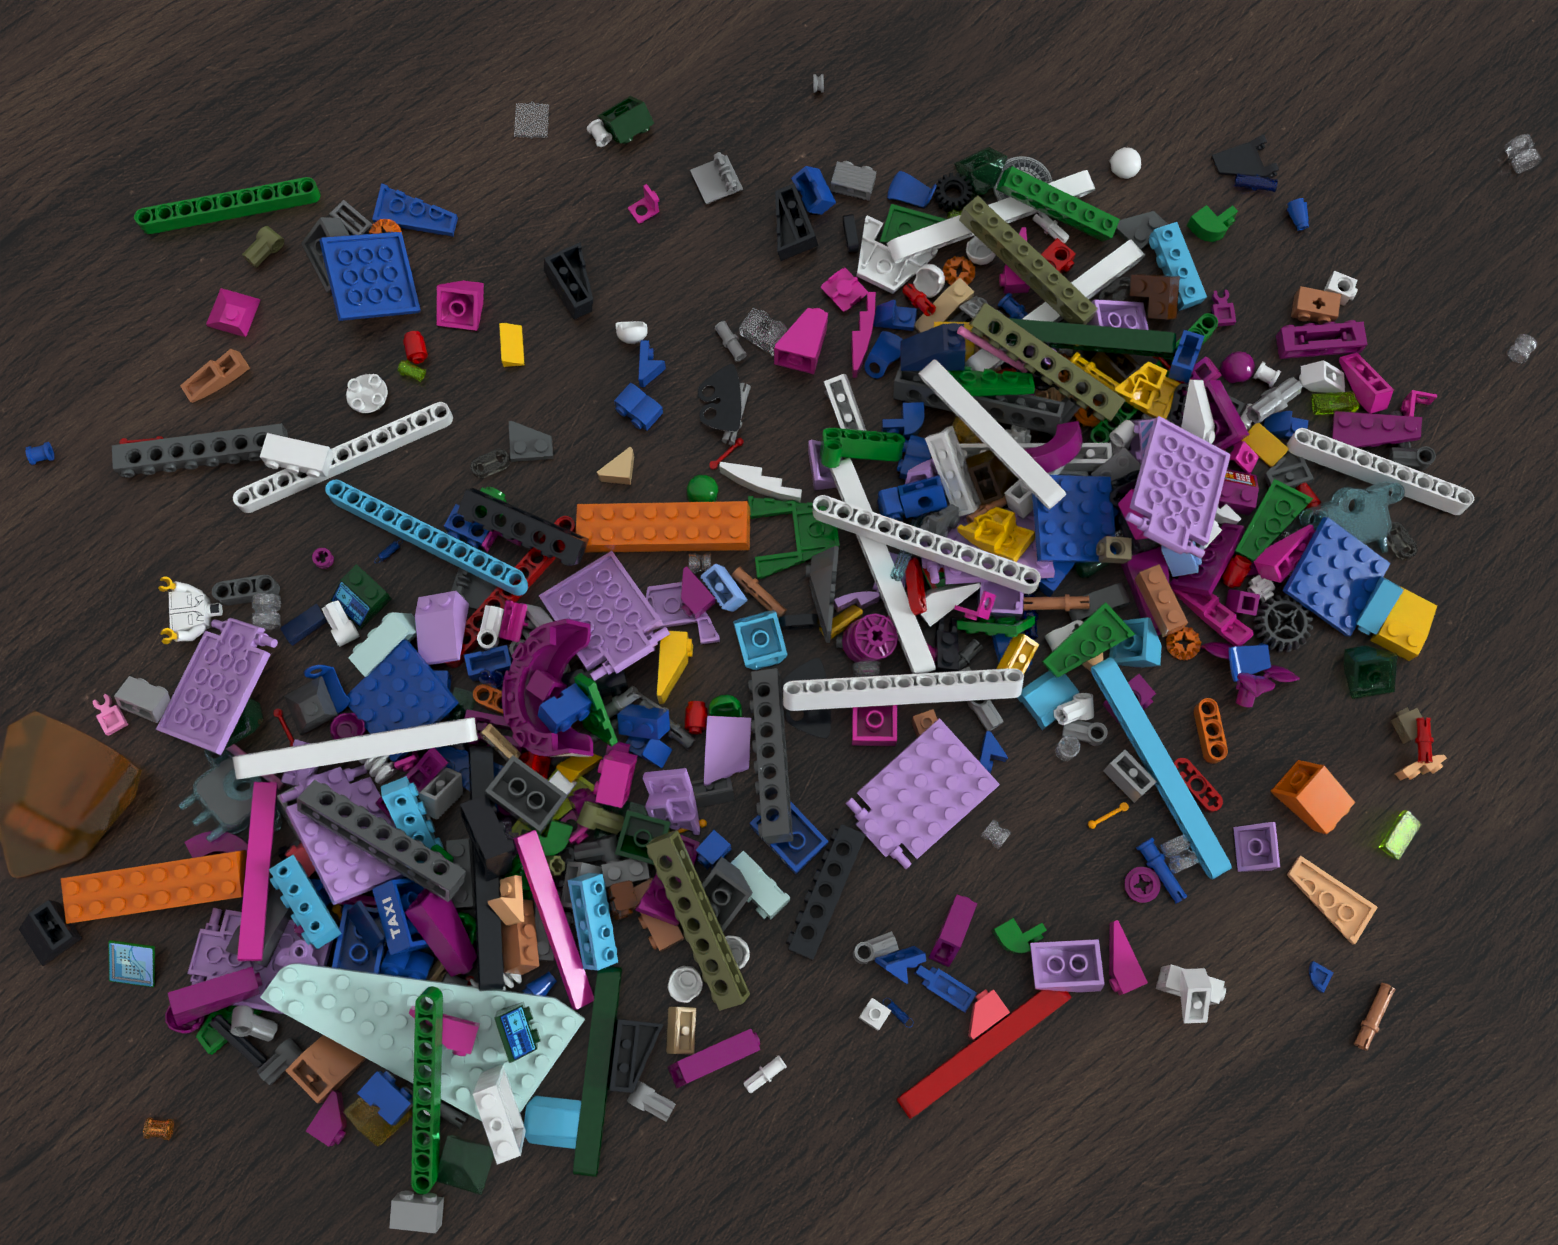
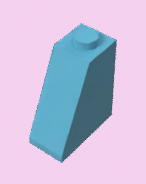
(1378, 606)

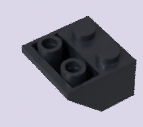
(48, 932)

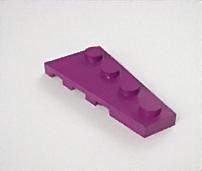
(1374, 429)
(1214, 562)
(654, 901)

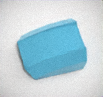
(760, 640)
(1044, 696)
(552, 1121)

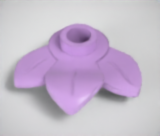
(290, 955)

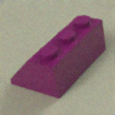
(1228, 424)

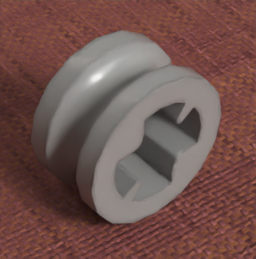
(818, 83)

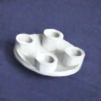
(366, 393)

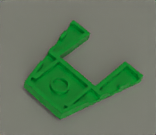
(810, 534)

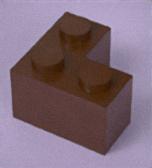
(1162, 294)

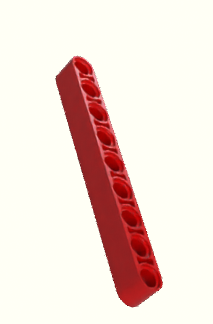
(498, 596)
(981, 1050)

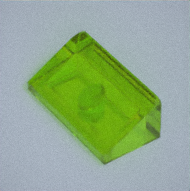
(1330, 402)
(1400, 834)

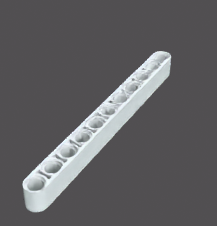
(953, 230)
(1088, 284)
(355, 457)
(932, 552)
(881, 566)
(902, 689)
(355, 748)

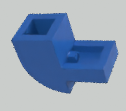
(911, 420)

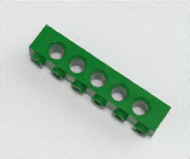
(1057, 204)

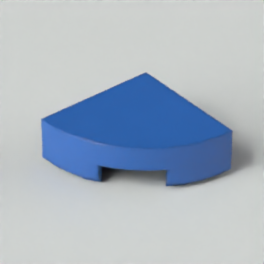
(1319, 976)

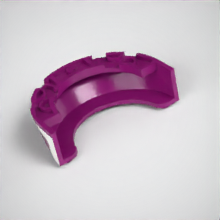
(548, 650)

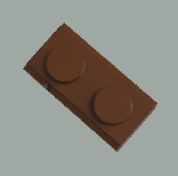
(621, 899)

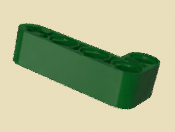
(860, 445)

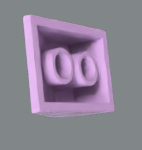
(1119, 314)
(441, 626)
(1067, 966)

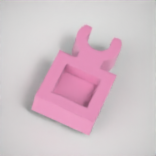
(111, 717)

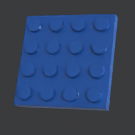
(369, 275)
(1076, 522)
(1336, 576)
(401, 694)

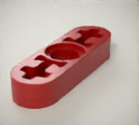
(915, 587)
(1205, 786)

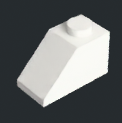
(1322, 378)
(1195, 995)

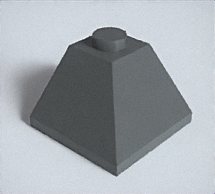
(311, 705)

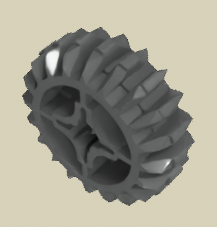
(1298, 637)

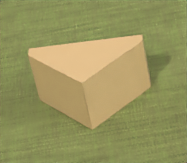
(619, 469)

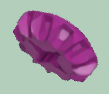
(1147, 875)

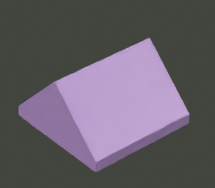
(821, 475)
(1256, 847)

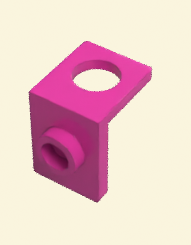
(649, 201)
(1408, 403)
(1244, 456)
(492, 536)
(981, 611)
(408, 763)
(580, 833)

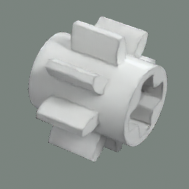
(1019, 434)
(1261, 586)

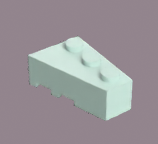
(383, 640)
(765, 891)

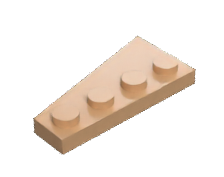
(1339, 903)

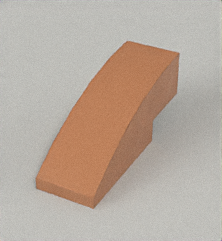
(215, 375)

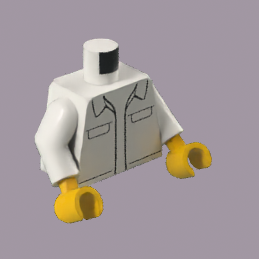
(188, 611)

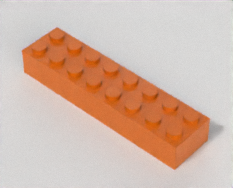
(665, 526)
(154, 887)

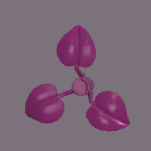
(1252, 685)

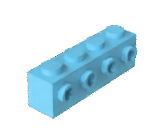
(1176, 261)
(408, 812)
(304, 901)
(593, 921)

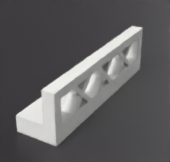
(953, 470)

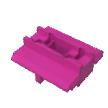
(844, 289)
(513, 621)

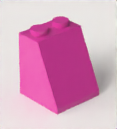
(802, 342)

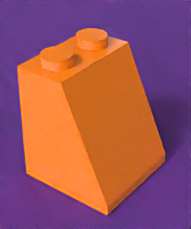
(1313, 796)

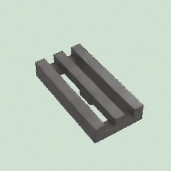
(362, 230)

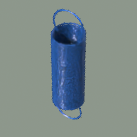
(388, 551)
(898, 1012)

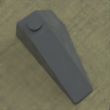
(822, 586)
(276, 922)

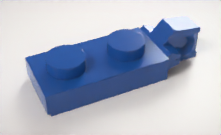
(946, 987)

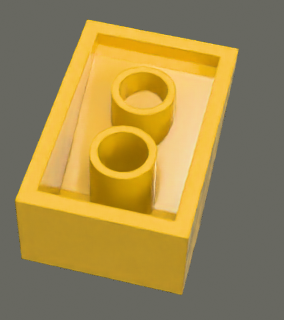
(1406, 626)
(672, 662)

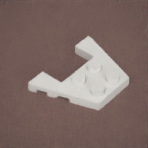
(878, 265)

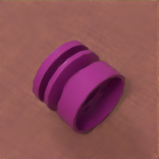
(858, 639)

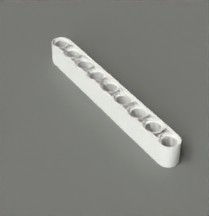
(992, 434)
(1378, 470)

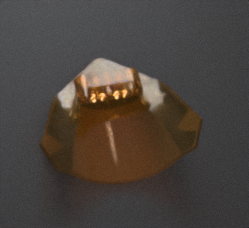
(58, 793)

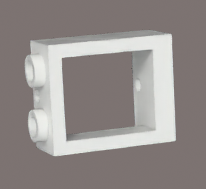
(1170, 979)

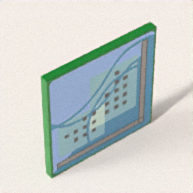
(131, 963)

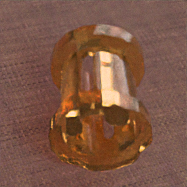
(158, 1128)

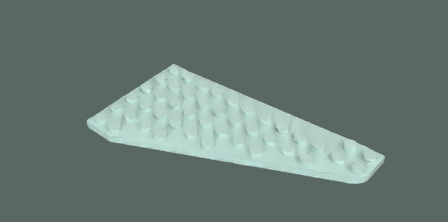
(373, 1019)

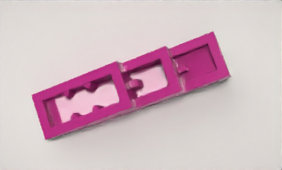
(861, 339)
(1217, 616)

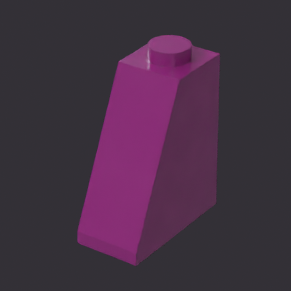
(953, 930)

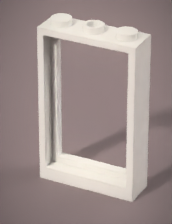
(499, 1114)

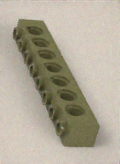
(1027, 263)
(1111, 401)
(699, 908)

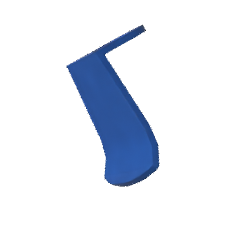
(910, 190)
(883, 353)
(1248, 659)
(333, 685)

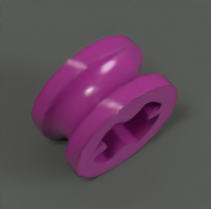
(329, 559)

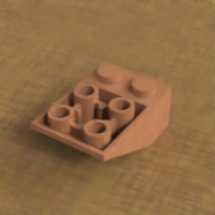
(324, 1067)

